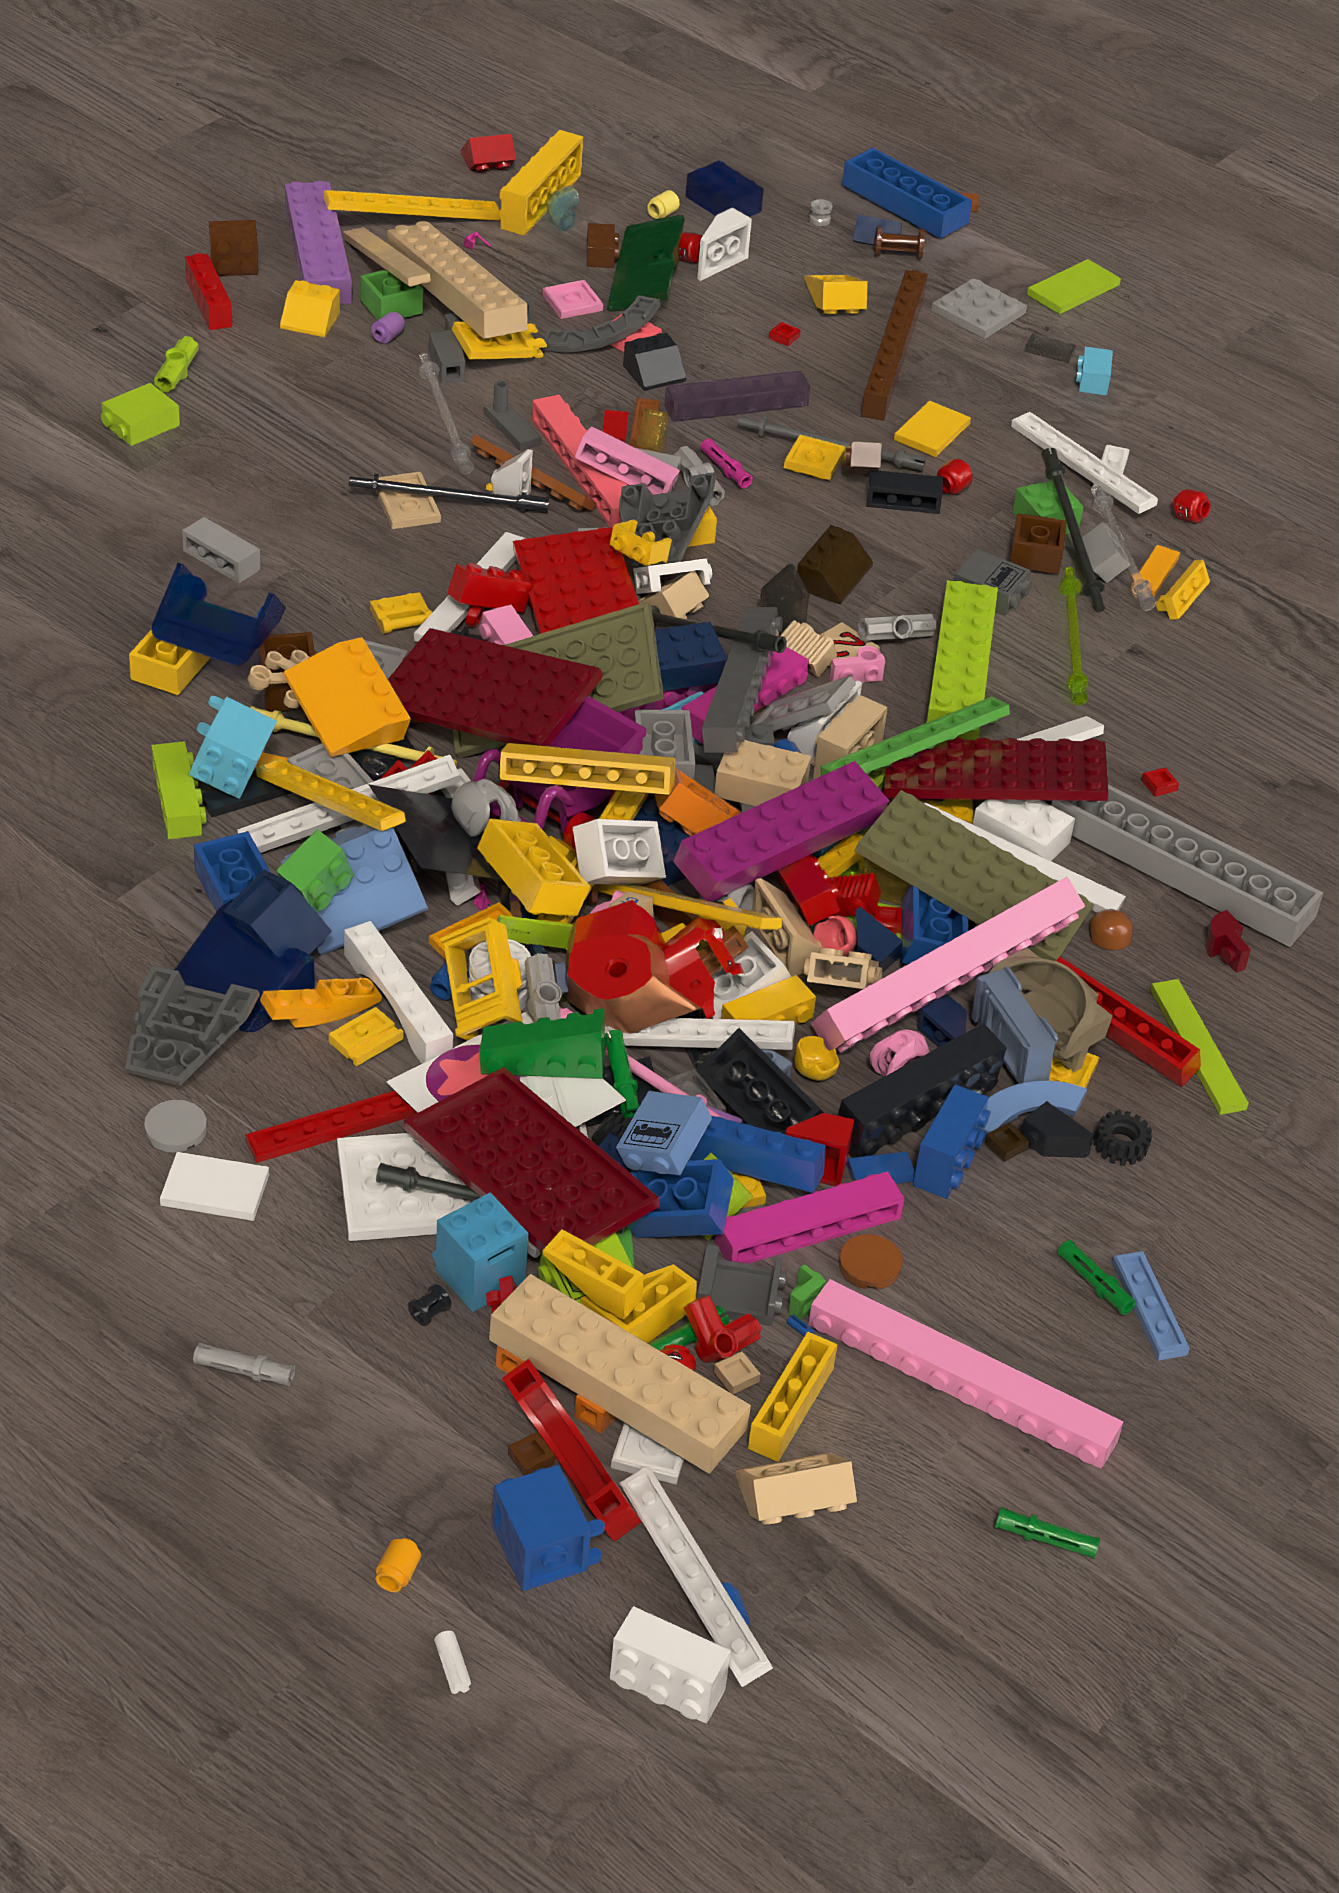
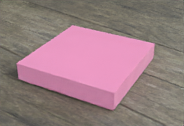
(572, 299)

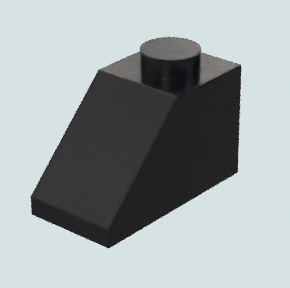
(1056, 1134)

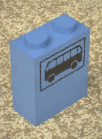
(664, 1133)

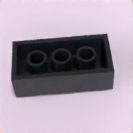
(756, 1085)

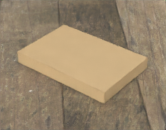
(406, 508)

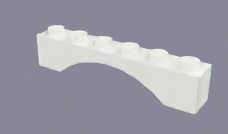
(421, 1022)

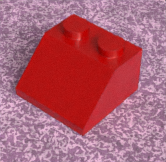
(489, 152)
(834, 1133)

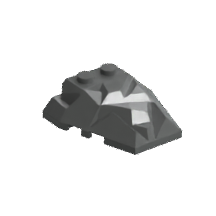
(182, 1025)

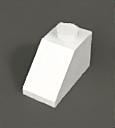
(514, 475)

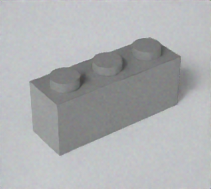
(221, 550)

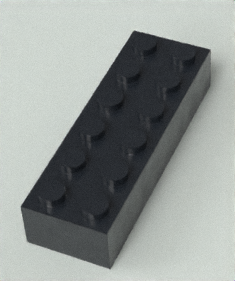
(919, 1089)

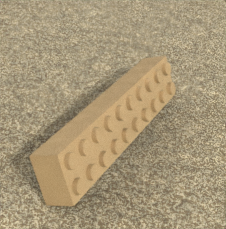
(461, 281)

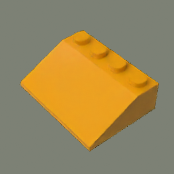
(348, 698)

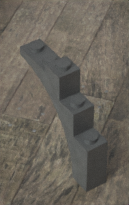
(448, 352)

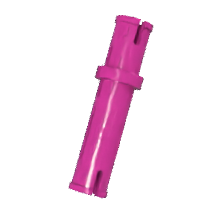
(739, 475)

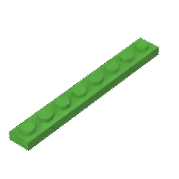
(923, 736)

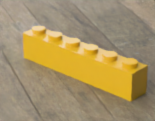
(587, 768)

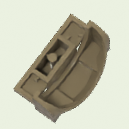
(1063, 1001)

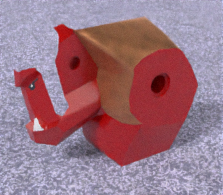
(627, 968)

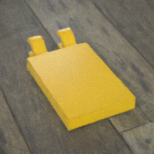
(504, 346)

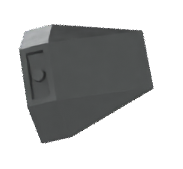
(668, 514)

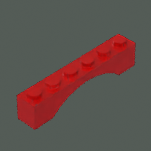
(571, 1450)

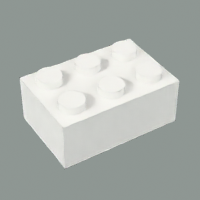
(1027, 824)
(619, 852)
(669, 1665)

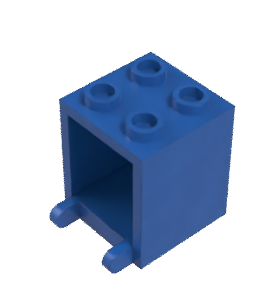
(543, 1528)

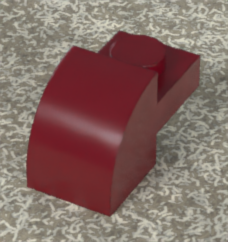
(1226, 941)

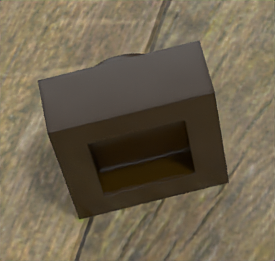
(1007, 1141)

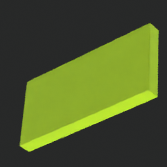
(1073, 286)

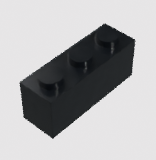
(904, 491)

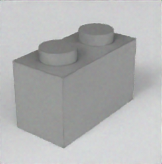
(1105, 552)

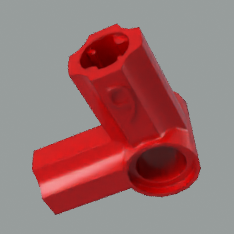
(714, 1338)

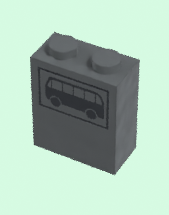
(1009, 578)

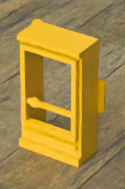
(505, 975)

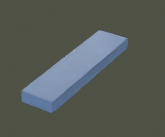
(1151, 1306)

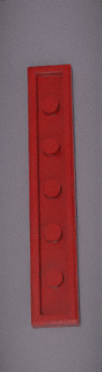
(327, 1126)

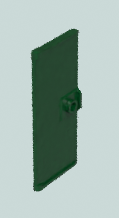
(646, 261)

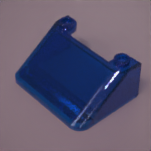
(209, 628)
(230, 956)

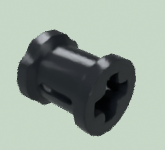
(429, 1304)

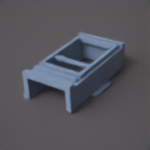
(1010, 1017)

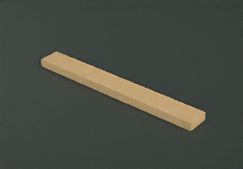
(387, 256)

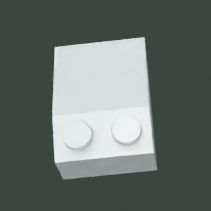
(724, 243)
(760, 970)

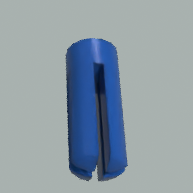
(799, 1325)

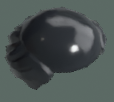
(376, 769)

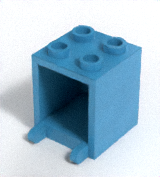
(479, 1248)

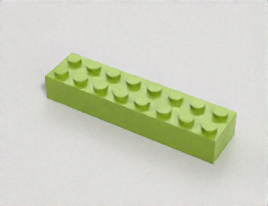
(962, 650)

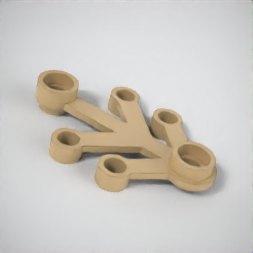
(261, 676)

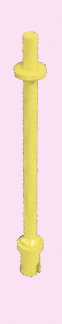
(304, 728)

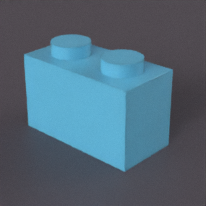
(1094, 370)

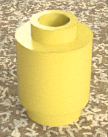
(663, 204)

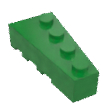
(548, 1047)

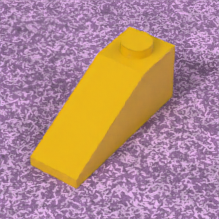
(596, 1274)

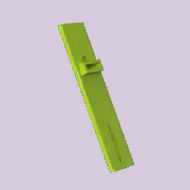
(536, 931)

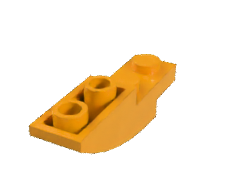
(327, 1003)

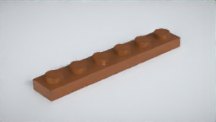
(539, 478)

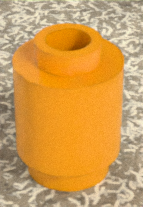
(397, 1564)

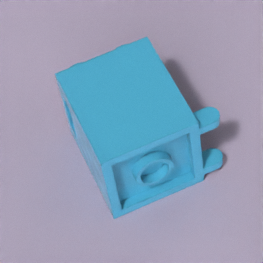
(231, 746)

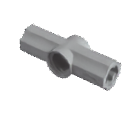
(692, 465)
(908, 626)
(542, 988)

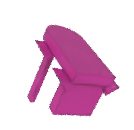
(470, 240)
(481, 900)

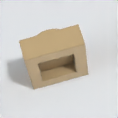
(737, 1373)

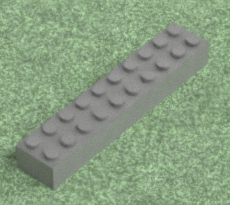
(1195, 864)

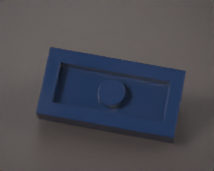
(866, 228)

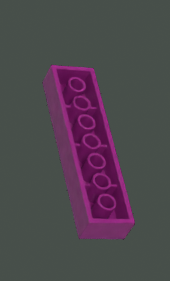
(780, 831)

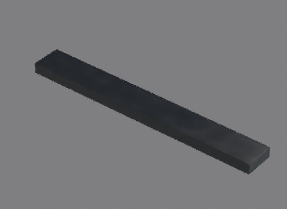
(260, 790)

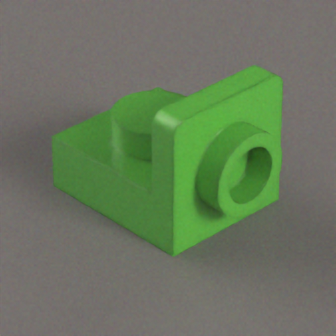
(807, 1289)

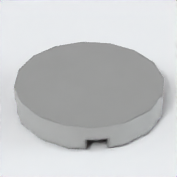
(175, 1125)

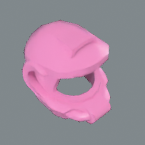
(897, 1051)

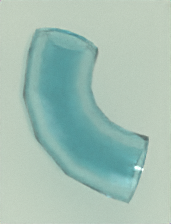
(560, 207)

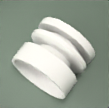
(480, 966)

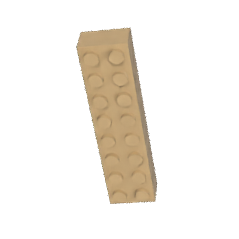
(620, 1373)

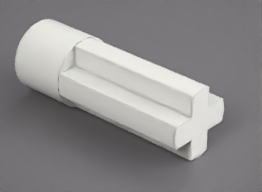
(452, 1662)

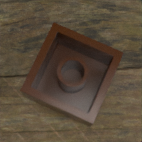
(234, 247)
(1038, 543)

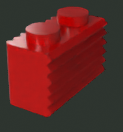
(856, 892)

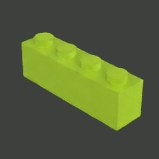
(177, 790)

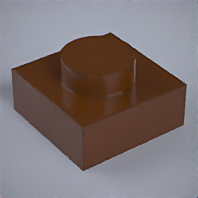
(531, 1454)

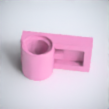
(865, 667)

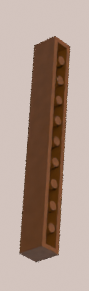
(894, 345)

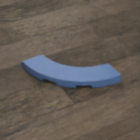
(1028, 1096)

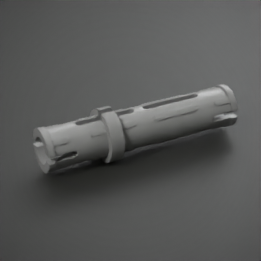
(256, 1367)

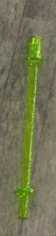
(1077, 681)

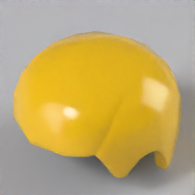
(814, 1059)

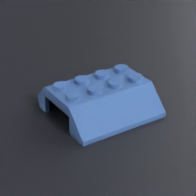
(379, 890)

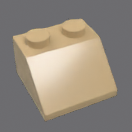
(678, 595)

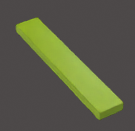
(1186, 1022)

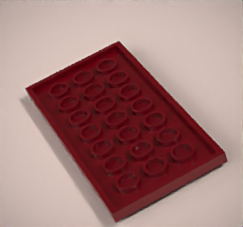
(491, 688)
(1003, 770)
(531, 1161)

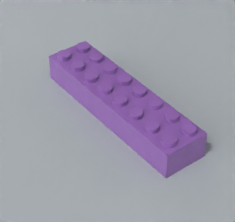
(317, 238)

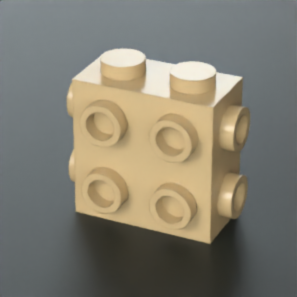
(835, 969)

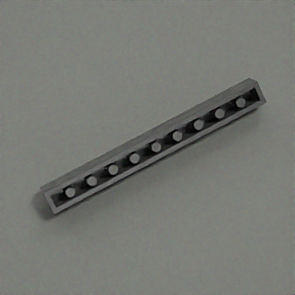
(739, 684)

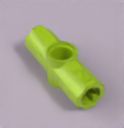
(176, 364)

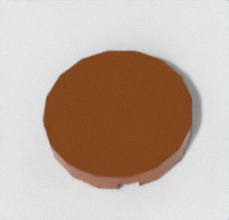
(870, 1261)

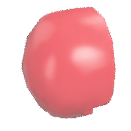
(836, 934)

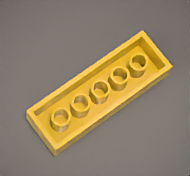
(528, 191)

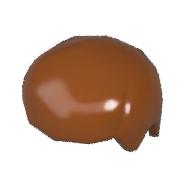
(1111, 929)

